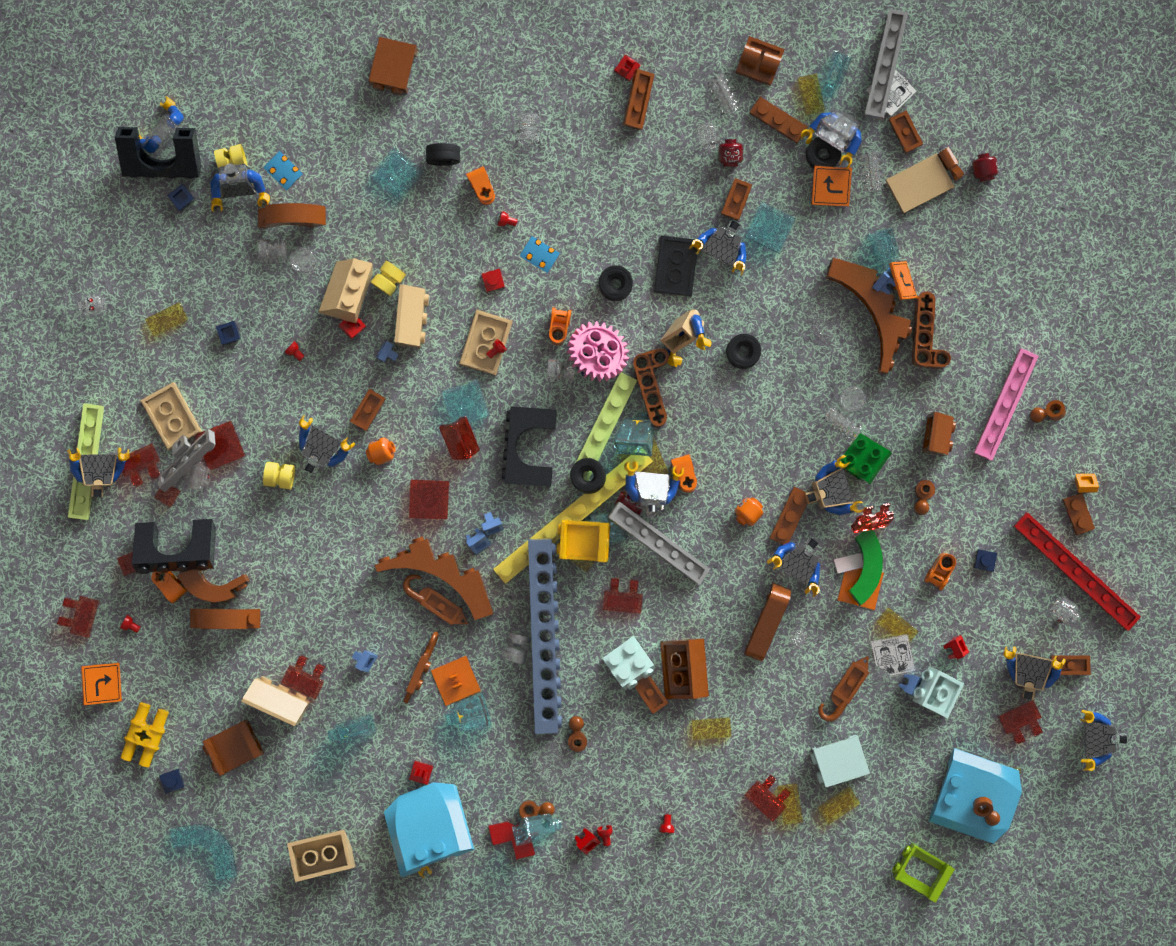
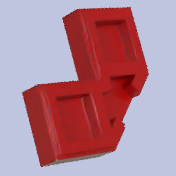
(503, 832)

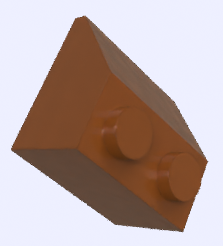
(938, 434)

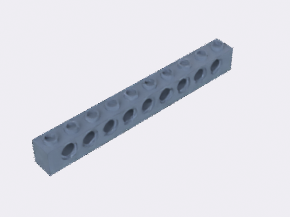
(542, 723)

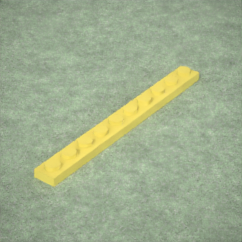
(576, 511)

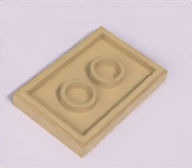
(919, 183)
(482, 334)
(170, 415)

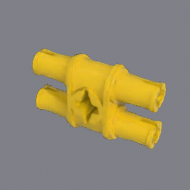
(153, 730)

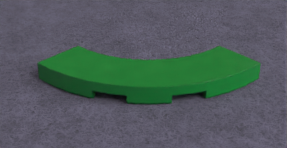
(871, 569)

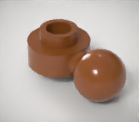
(1038, 414)
(922, 507)
(576, 724)
(983, 807)
(545, 808)

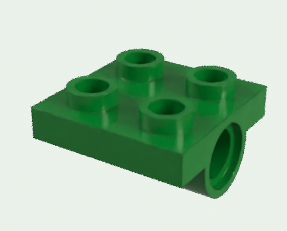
(865, 458)

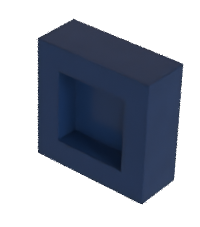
(181, 197)
(228, 333)
(985, 560)
(171, 781)

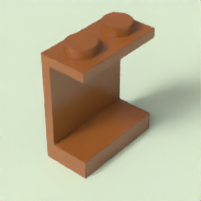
(392, 65)
(232, 747)

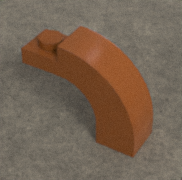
(292, 214)
(199, 587)
(224, 618)

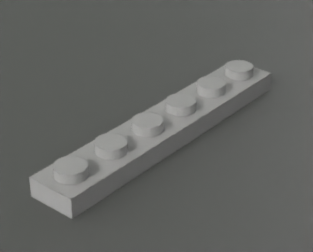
(886, 64)
(658, 543)

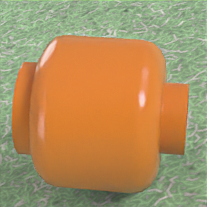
(380, 451)
(749, 511)

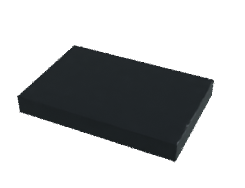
(675, 266)

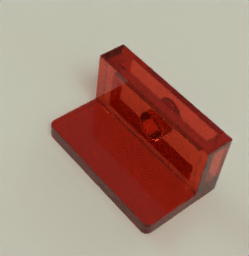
(459, 439)

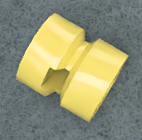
(234, 155)
(389, 276)
(278, 475)

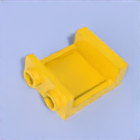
(584, 540)

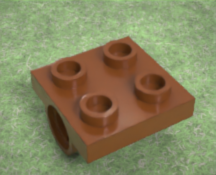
(759, 61)

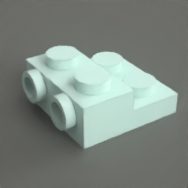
(629, 663)
(937, 691)

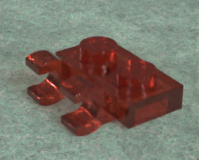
(140, 459)
(869, 522)
(622, 601)
(84, 616)
(303, 681)
(1019, 717)
(765, 800)

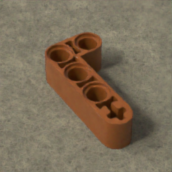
(927, 330)
(653, 389)
(768, 622)

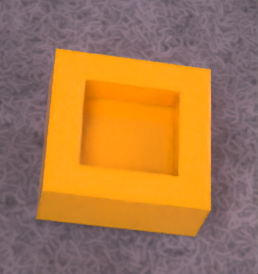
(1086, 483)

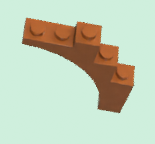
(879, 304)
(421, 558)

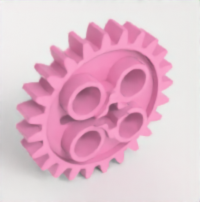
(605, 338)

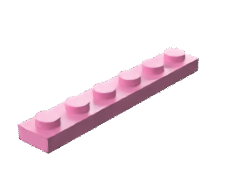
(1006, 404)

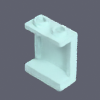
(839, 761)

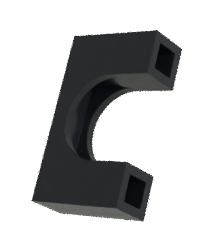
(137, 163)
(521, 420)
(196, 556)

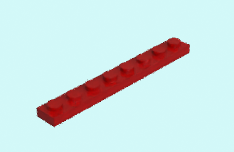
(1077, 571)

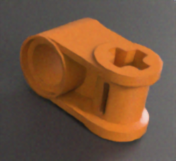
(480, 182)
(559, 322)
(685, 462)
(940, 572)
(170, 586)

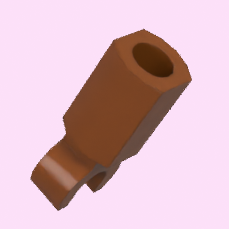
(950, 163)

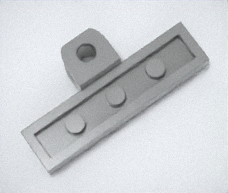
(186, 456)

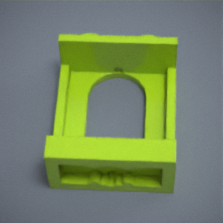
(939, 883)

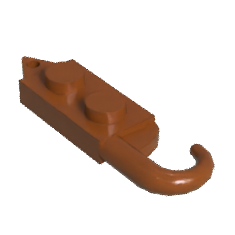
(435, 602)
(422, 666)
(846, 688)

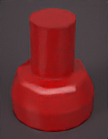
(504, 219)
(498, 347)
(293, 350)
(128, 624)
(666, 826)
(605, 834)

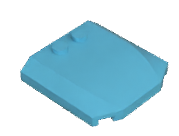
(972, 778)
(427, 827)

